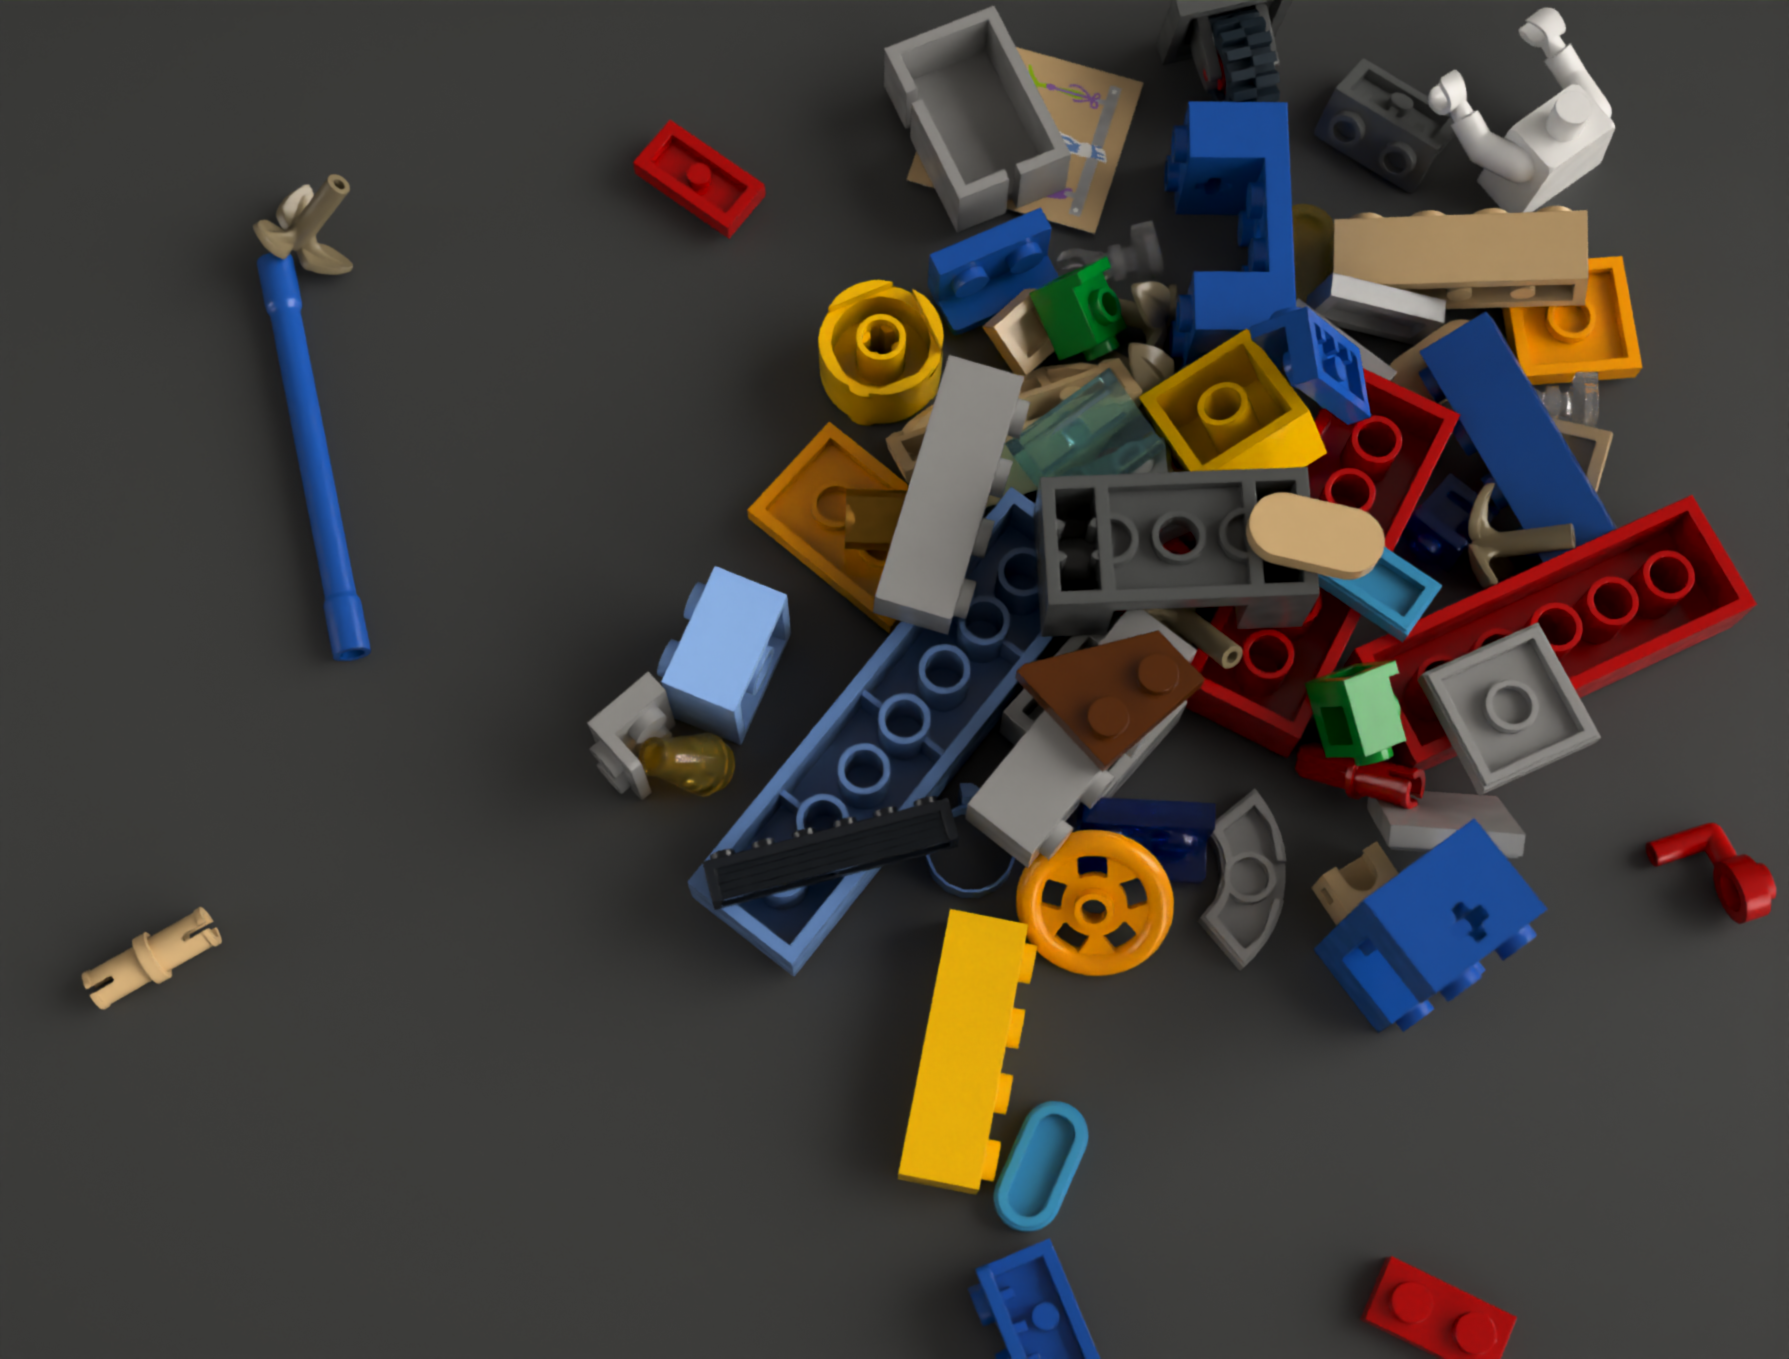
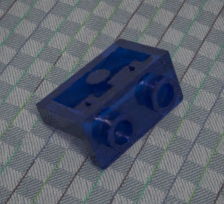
(1169, 829)

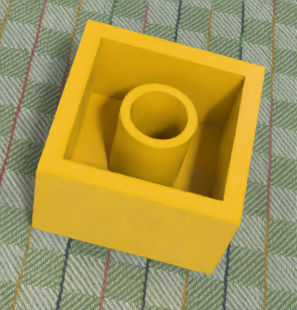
(1233, 413)

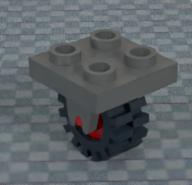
(1229, 45)

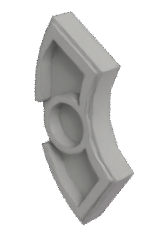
(1249, 882)

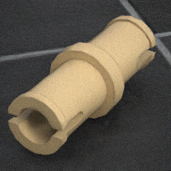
(151, 958)

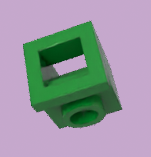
(1080, 311)
(1357, 712)

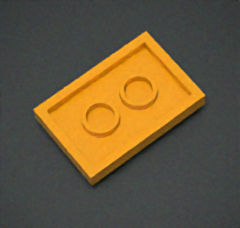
(808, 510)

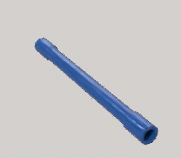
(342, 604)

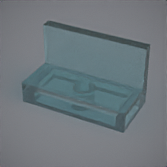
(1088, 434)

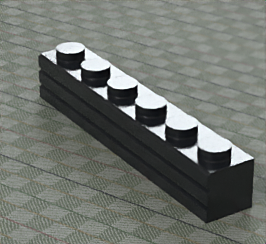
(830, 853)

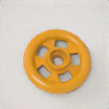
(1124, 863)

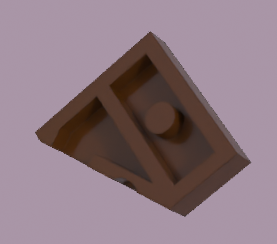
(1112, 692)

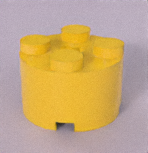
(904, 330)

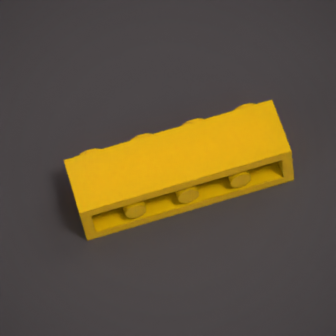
(964, 1053)

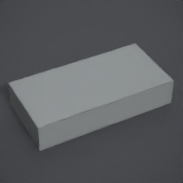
(1377, 309)

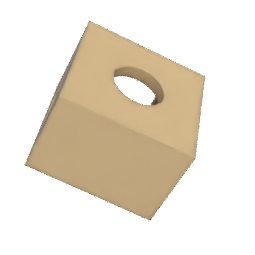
(1345, 888)

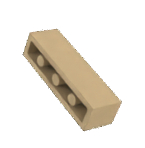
(1471, 258)

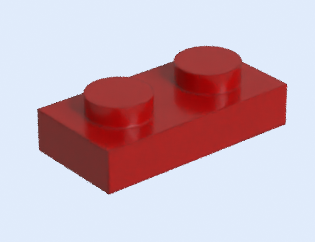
(699, 179)
(1436, 1314)

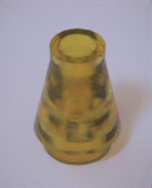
(690, 762)

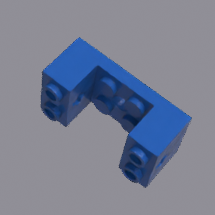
(1234, 163)
(1431, 929)

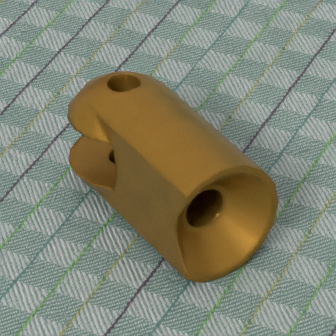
(872, 518)

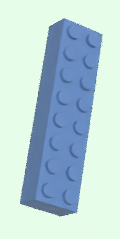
(894, 735)

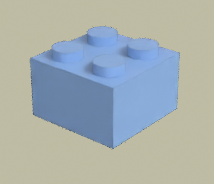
(725, 653)

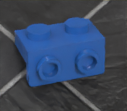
(1032, 1306)

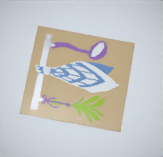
(1093, 119)

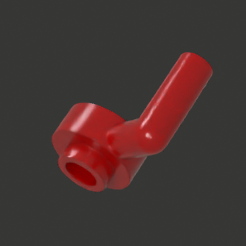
(1740, 882)

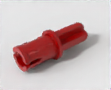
(1378, 780)

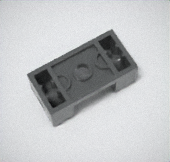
(1105, 552)

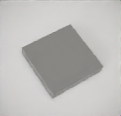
(1508, 708)
(1442, 815)

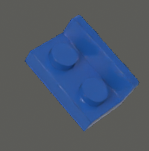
(989, 270)
(1316, 360)

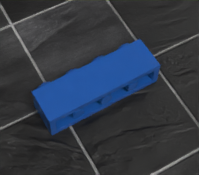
(1512, 433)

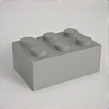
(976, 118)

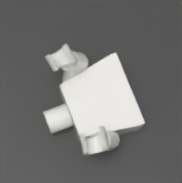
(1548, 145)

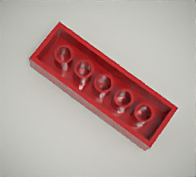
(1368, 467)
(1599, 605)

